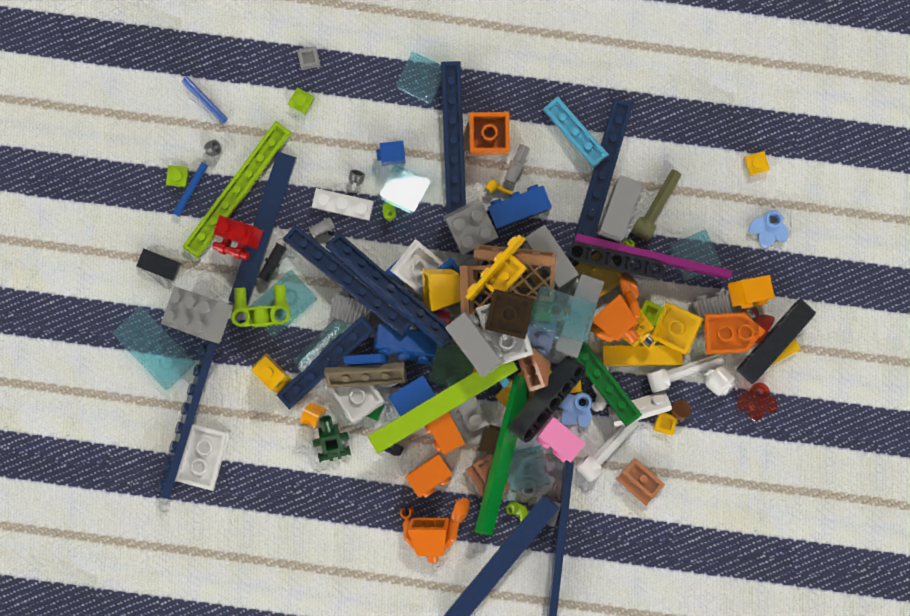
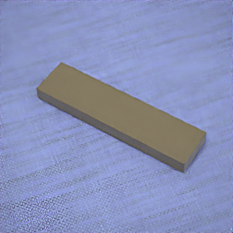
(365, 375)

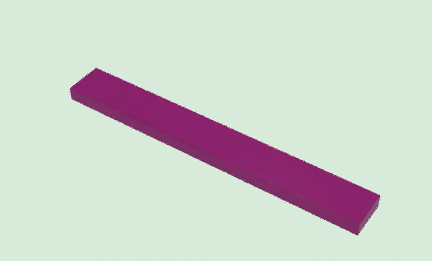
(664, 259)

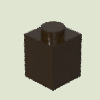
(489, 439)

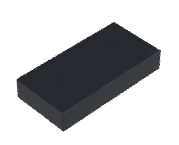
(158, 264)

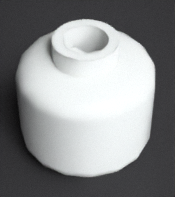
(719, 381)

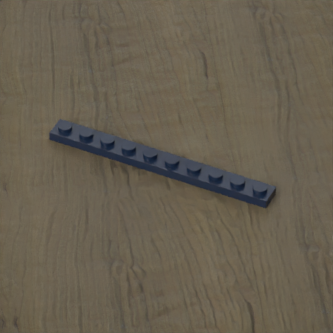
(188, 410)

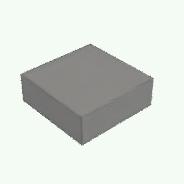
(308, 58)

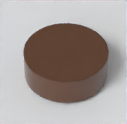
(680, 410)

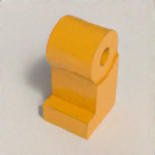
(312, 414)

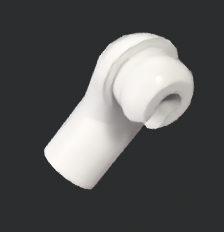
(599, 403)

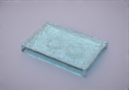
(297, 296)
(563, 314)

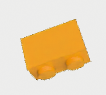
(751, 291)

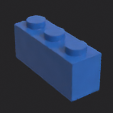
(519, 207)
(412, 346)

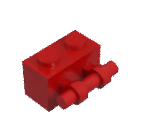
(237, 232)

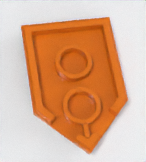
(730, 333)

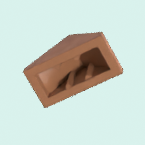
(535, 370)

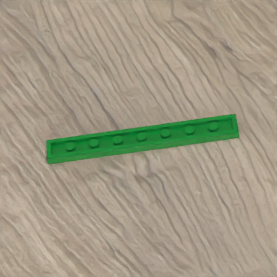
(501, 459)

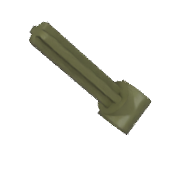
(646, 226)

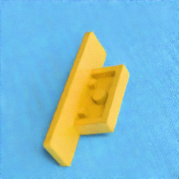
(502, 273)

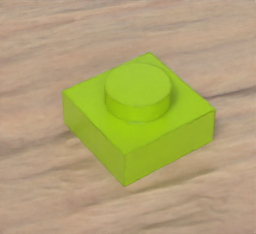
(301, 101)
(177, 176)
(652, 311)

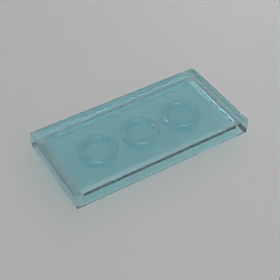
(153, 348)

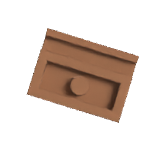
(480, 471)
(640, 481)

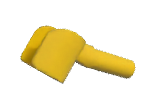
(493, 185)

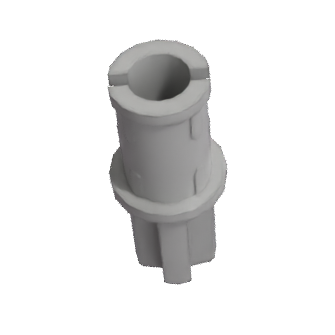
(517, 163)

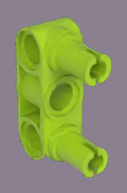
(261, 315)

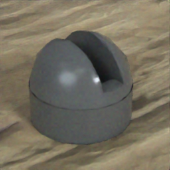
(212, 148)
(356, 176)

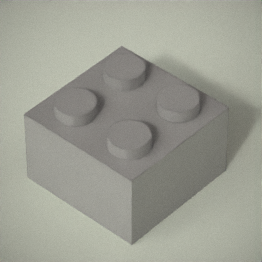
(470, 226)

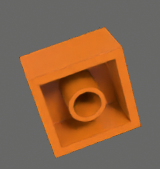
(489, 133)
(445, 433)
(429, 475)

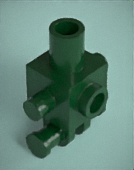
(331, 440)

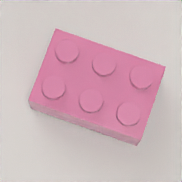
(561, 439)

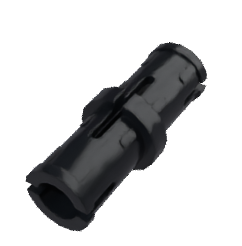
(272, 262)

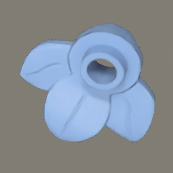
(768, 231)
(574, 412)

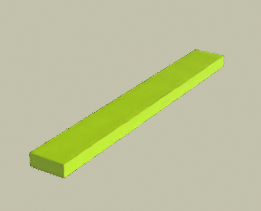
(237, 188)
(437, 407)

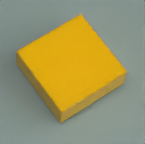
(665, 423)

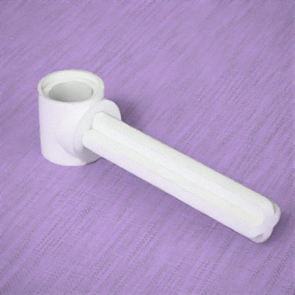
(660, 378)
(590, 466)

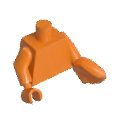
(620, 315)
(433, 535)

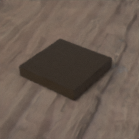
(509, 313)

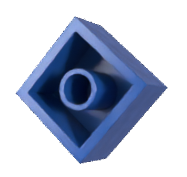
(412, 395)

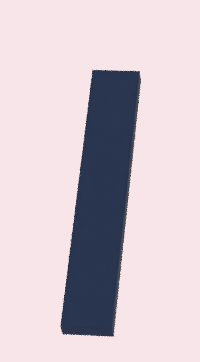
(330, 357)

